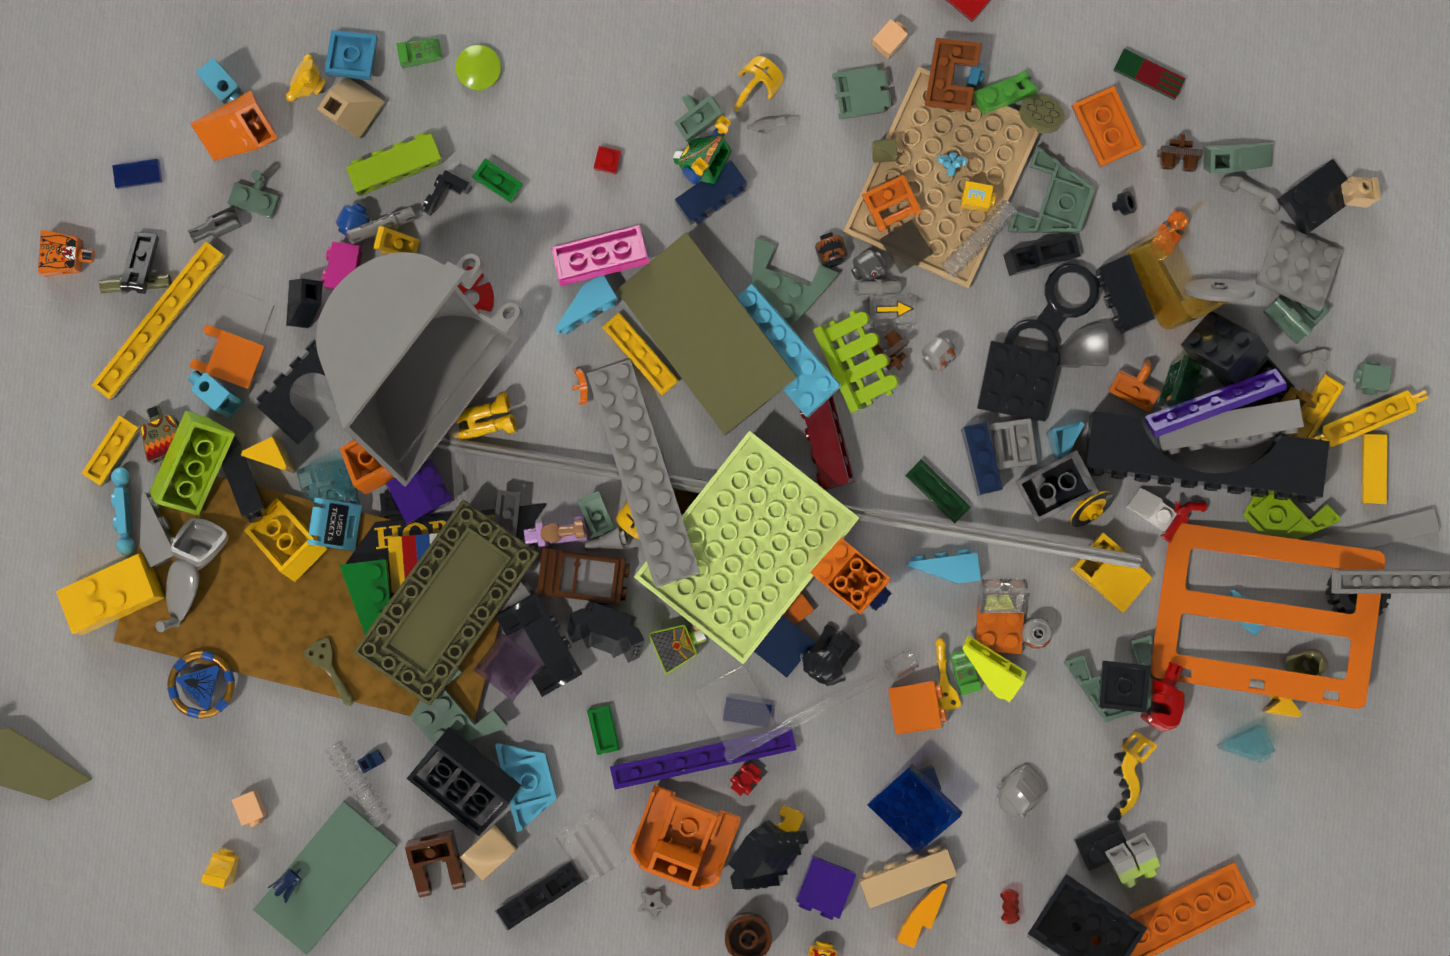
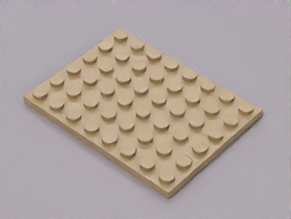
(996, 154)

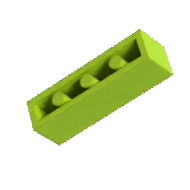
(394, 164)

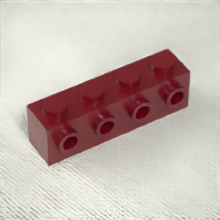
(828, 446)

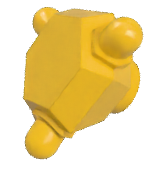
(305, 80)

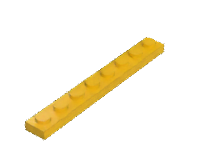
(158, 320)

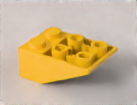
(1114, 582)

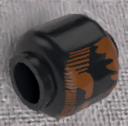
(831, 250)

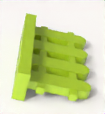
(847, 377)

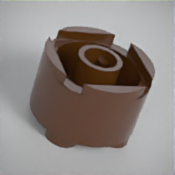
(756, 926)

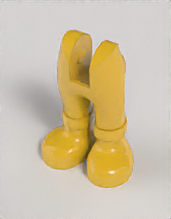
(473, 413)

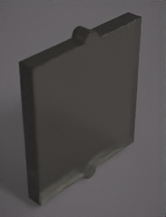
(906, 246)

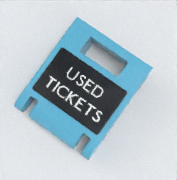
(335, 524)

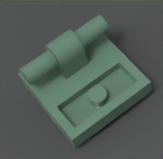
(1294, 318)

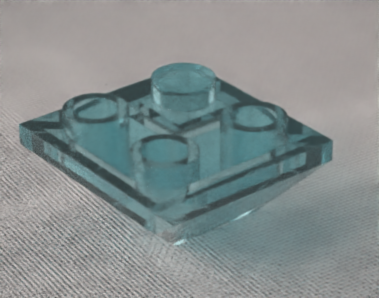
(327, 481)

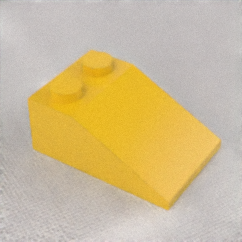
(285, 540)

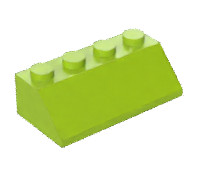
(191, 463)

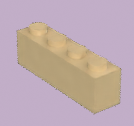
(908, 876)

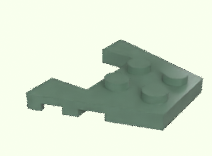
(1063, 204)
(785, 294)
(1091, 686)
(449, 713)

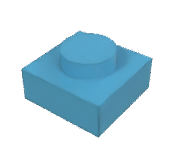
(975, 76)

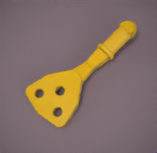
(946, 686)

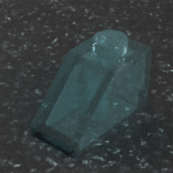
(1250, 744)

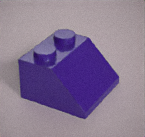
(421, 495)

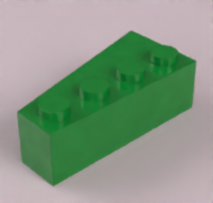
(369, 589)

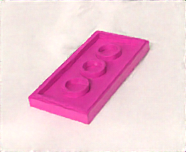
(600, 255)

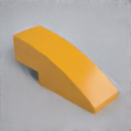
(921, 914)

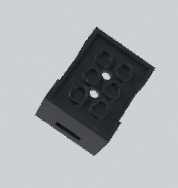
(1096, 916)

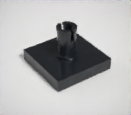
(1124, 686)

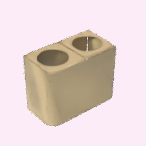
(489, 852)

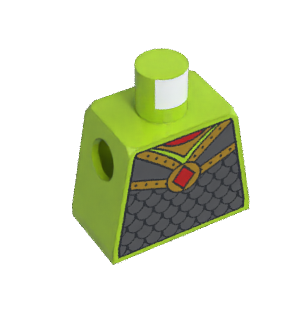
(675, 646)

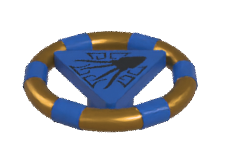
(201, 684)

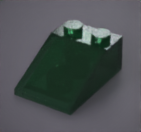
(1180, 382)

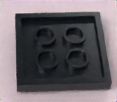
(1018, 381)

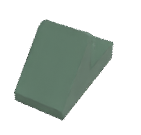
(596, 514)

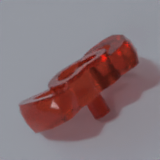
(1010, 906)

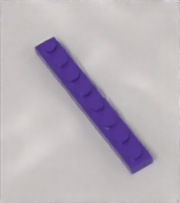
(692, 761)

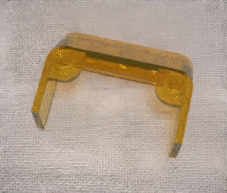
(1160, 289)

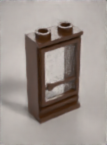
(582, 576)

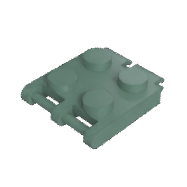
(862, 92)

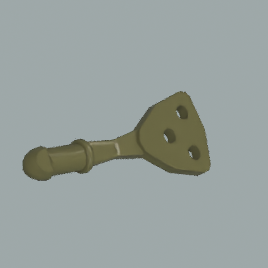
(327, 664)

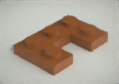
(946, 56)

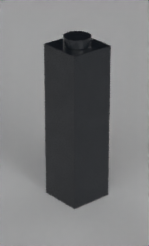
(243, 484)

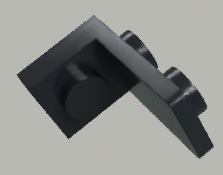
(456, 184)

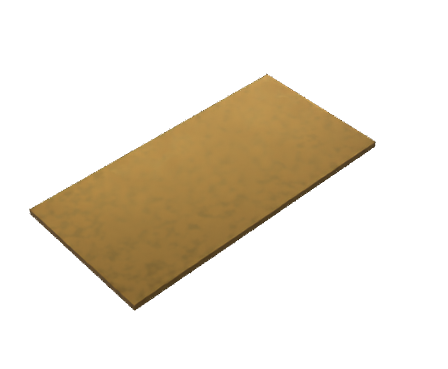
(268, 621)

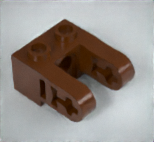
(432, 849)

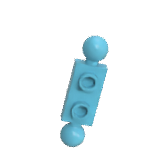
(121, 502)

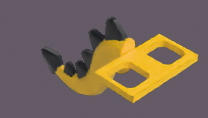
(1128, 761)

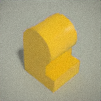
(791, 820)

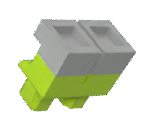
(1141, 862)

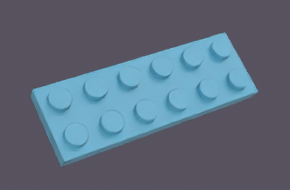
(814, 380)

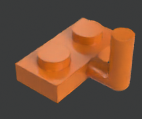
(1135, 389)

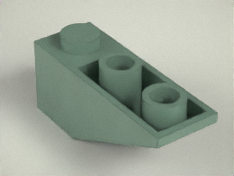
(1237, 157)

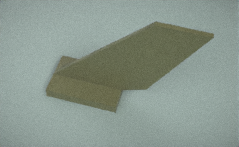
(33, 769)

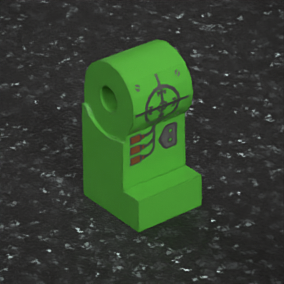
(418, 52)
(964, 673)

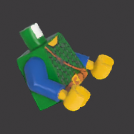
(706, 155)

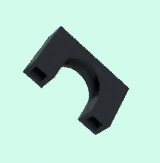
(277, 403)

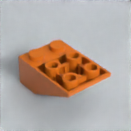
(235, 128)
(850, 576)

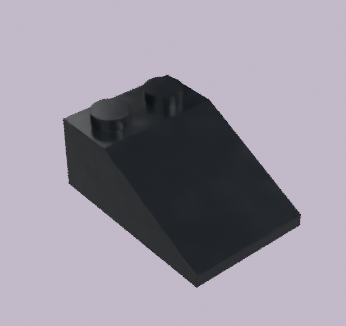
(1315, 197)
(1057, 486)

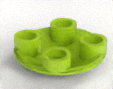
(478, 67)

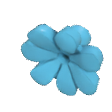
(952, 162)

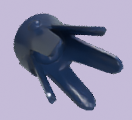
(286, 882)

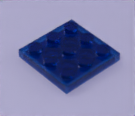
(914, 808)

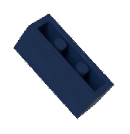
(706, 196)
(981, 458)

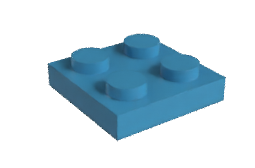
(351, 55)

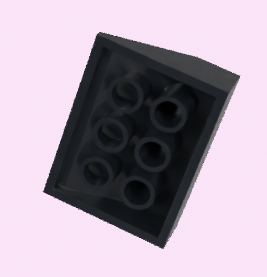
(464, 781)

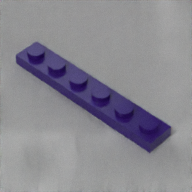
(1215, 402)

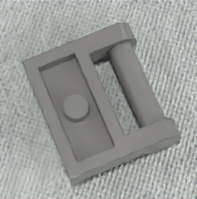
(1021, 443)

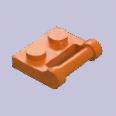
(889, 196)

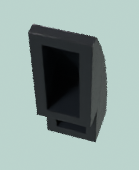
(1041, 255)

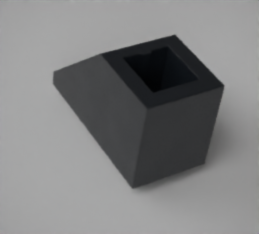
(303, 302)

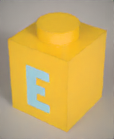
(977, 196)

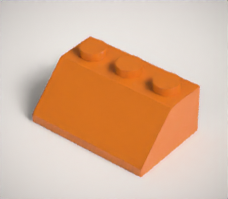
(363, 468)

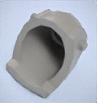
(1021, 791)

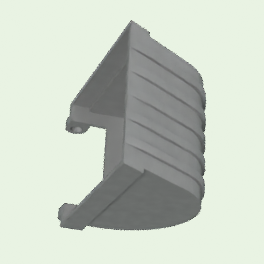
(408, 353)

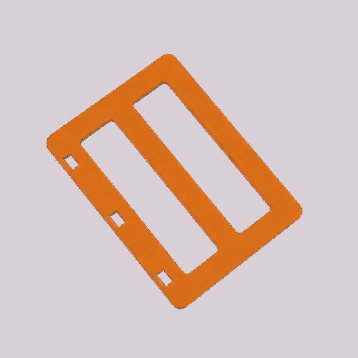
(1177, 600)

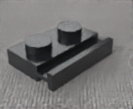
(1096, 842)

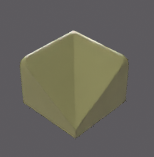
(884, 150)

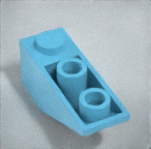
(591, 298)
(955, 569)

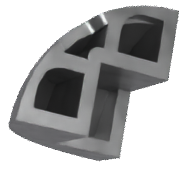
(1086, 347)

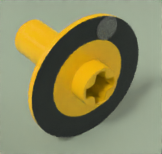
(1091, 508)

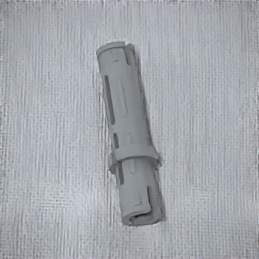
(390, 221)

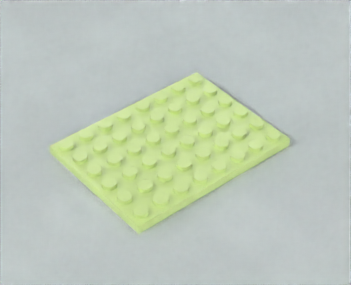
(755, 543)

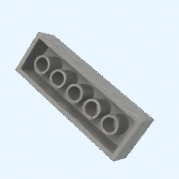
(1236, 425)

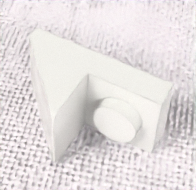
(1152, 509)

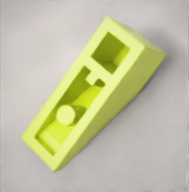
(996, 671)

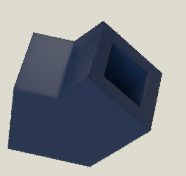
(371, 761)

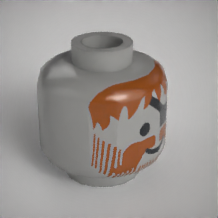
(938, 354)
(1029, 637)

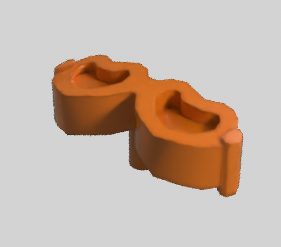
(582, 386)

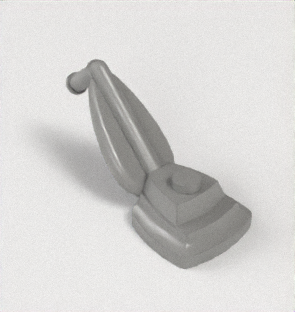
(194, 547)

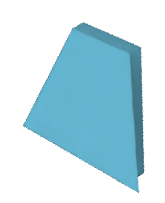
(1063, 438)

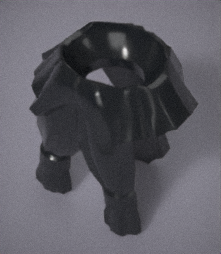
(828, 659)

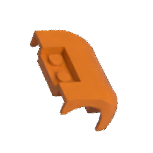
(683, 840)

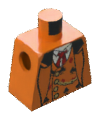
(62, 254)

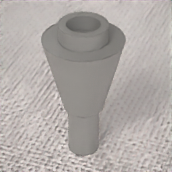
(612, 540)
(519, 593)

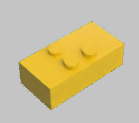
(110, 594)

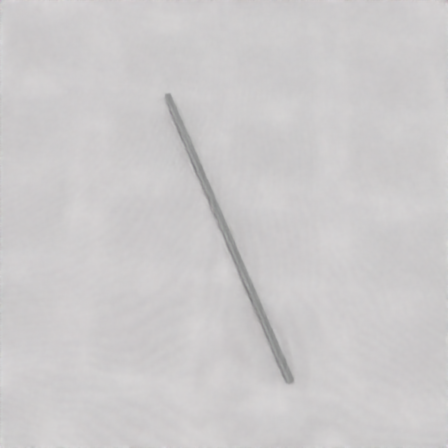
(865, 515)

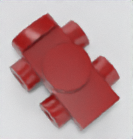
(742, 783)

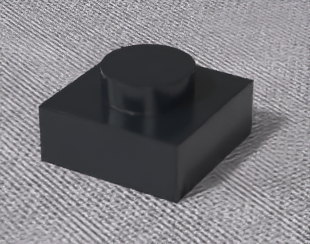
(388, 505)

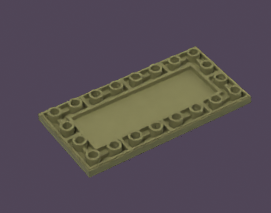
(706, 333)
(446, 602)

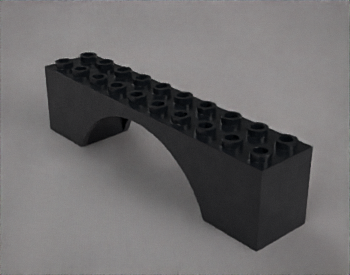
(1286, 470)

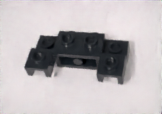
(547, 641)

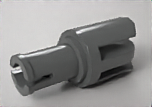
(216, 225)

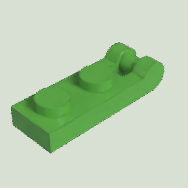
(1004, 93)

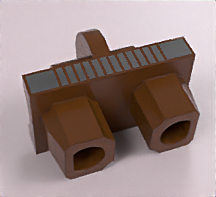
(1189, 156)
(896, 344)

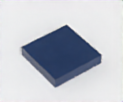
(784, 646)

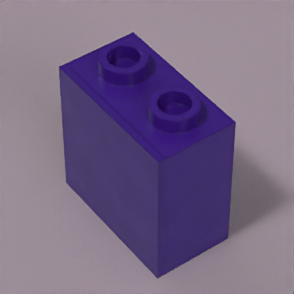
(825, 888)

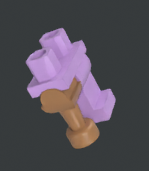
(557, 534)

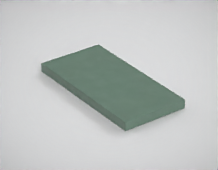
(332, 874)

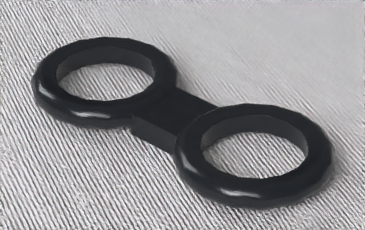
(1054, 313)

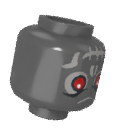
(868, 266)

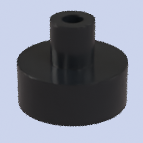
(1125, 203)

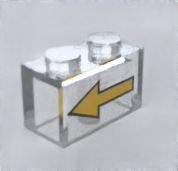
(892, 311)

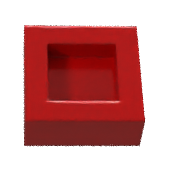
(607, 160)

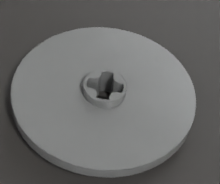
(1219, 289)

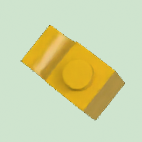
(221, 869)

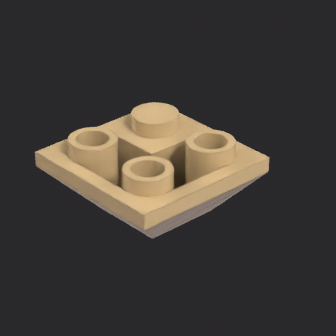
(350, 107)

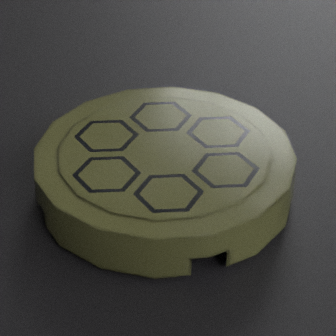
(1041, 113)

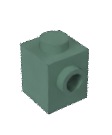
(1372, 378)

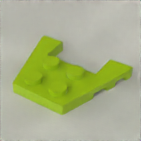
(1285, 519)

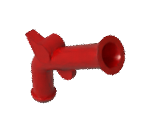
(1181, 517)

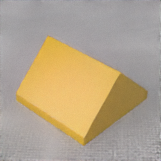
(270, 452)

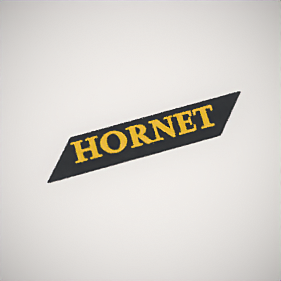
(375, 543)

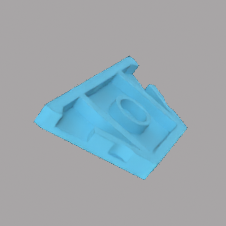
(534, 774)

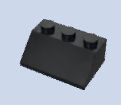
(1124, 294)

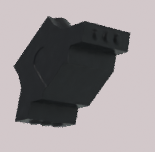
(607, 631)
(765, 856)

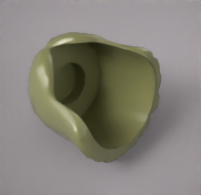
(1315, 659)

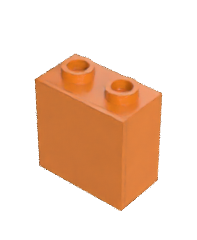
(917, 707)

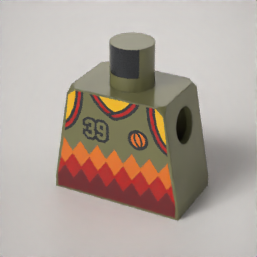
(158, 434)

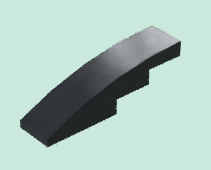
(539, 896)

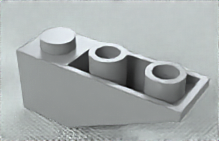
(154, 533)

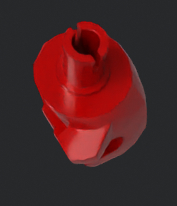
(1172, 698)

